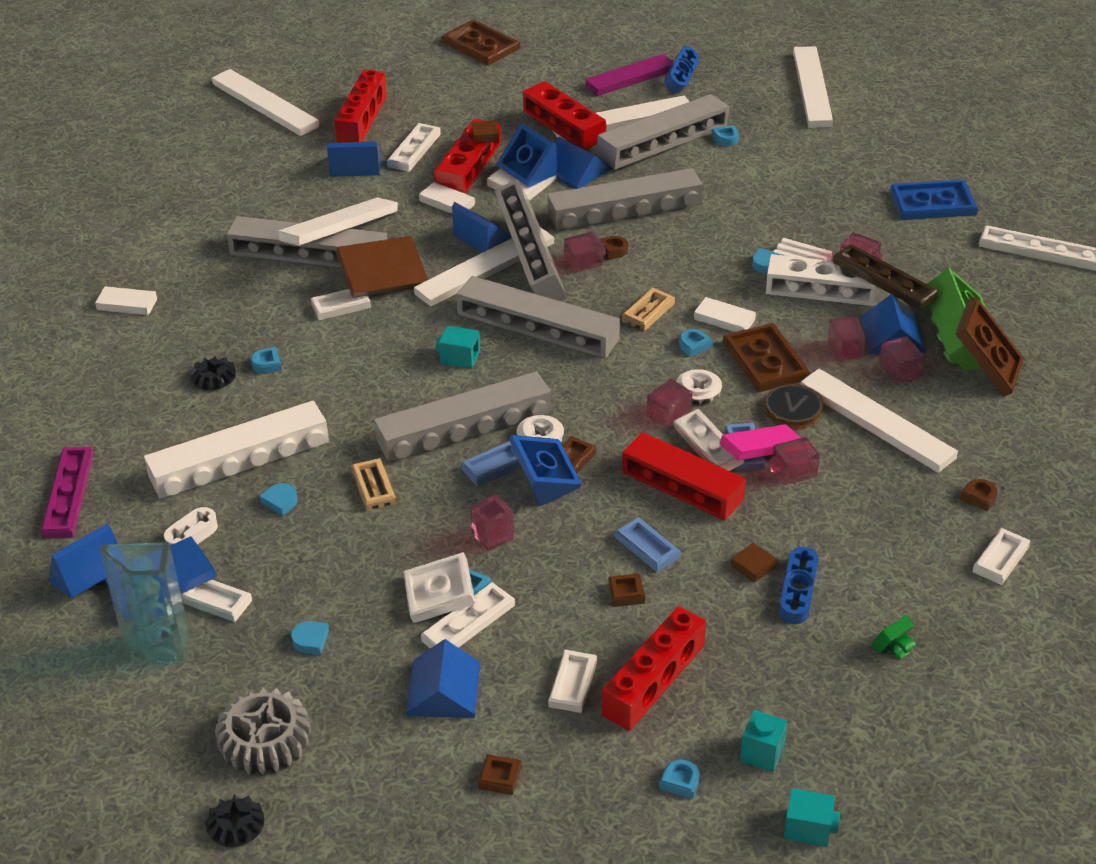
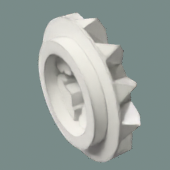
(700, 379)
(543, 425)

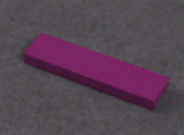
(629, 75)
(67, 492)

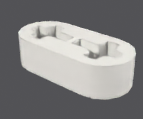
(198, 524)

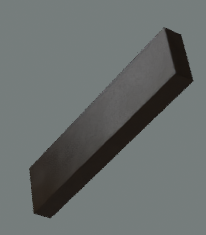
(885, 276)

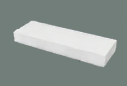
(413, 147)
(705, 439)
(468, 621)

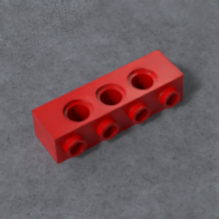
(361, 107)
(563, 115)
(465, 161)
(653, 668)

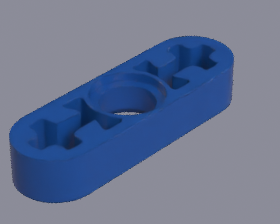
(681, 69)
(804, 595)

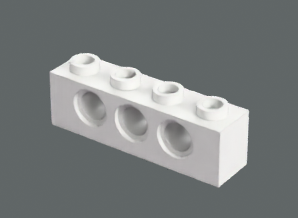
(817, 281)

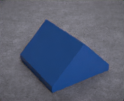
(529, 157)
(354, 159)
(576, 165)
(476, 229)
(889, 322)
(545, 467)
(81, 563)
(444, 683)

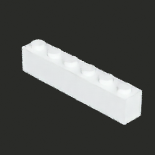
(236, 449)

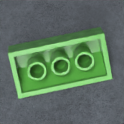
(947, 312)

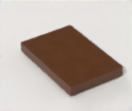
(480, 42)
(381, 266)
(989, 346)
(766, 357)

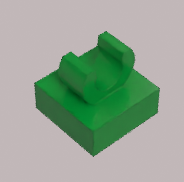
(896, 638)

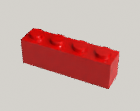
(683, 475)

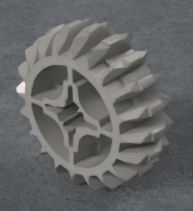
(265, 735)

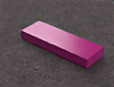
(756, 442)

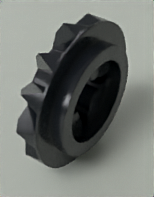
(205, 379)
(248, 825)

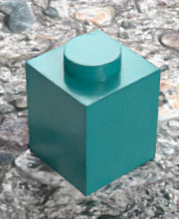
(458, 346)
(763, 740)
(811, 817)

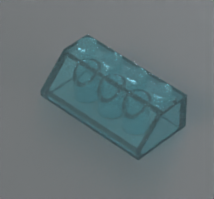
(147, 600)

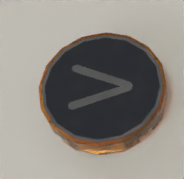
(793, 406)

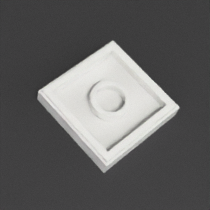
(438, 587)

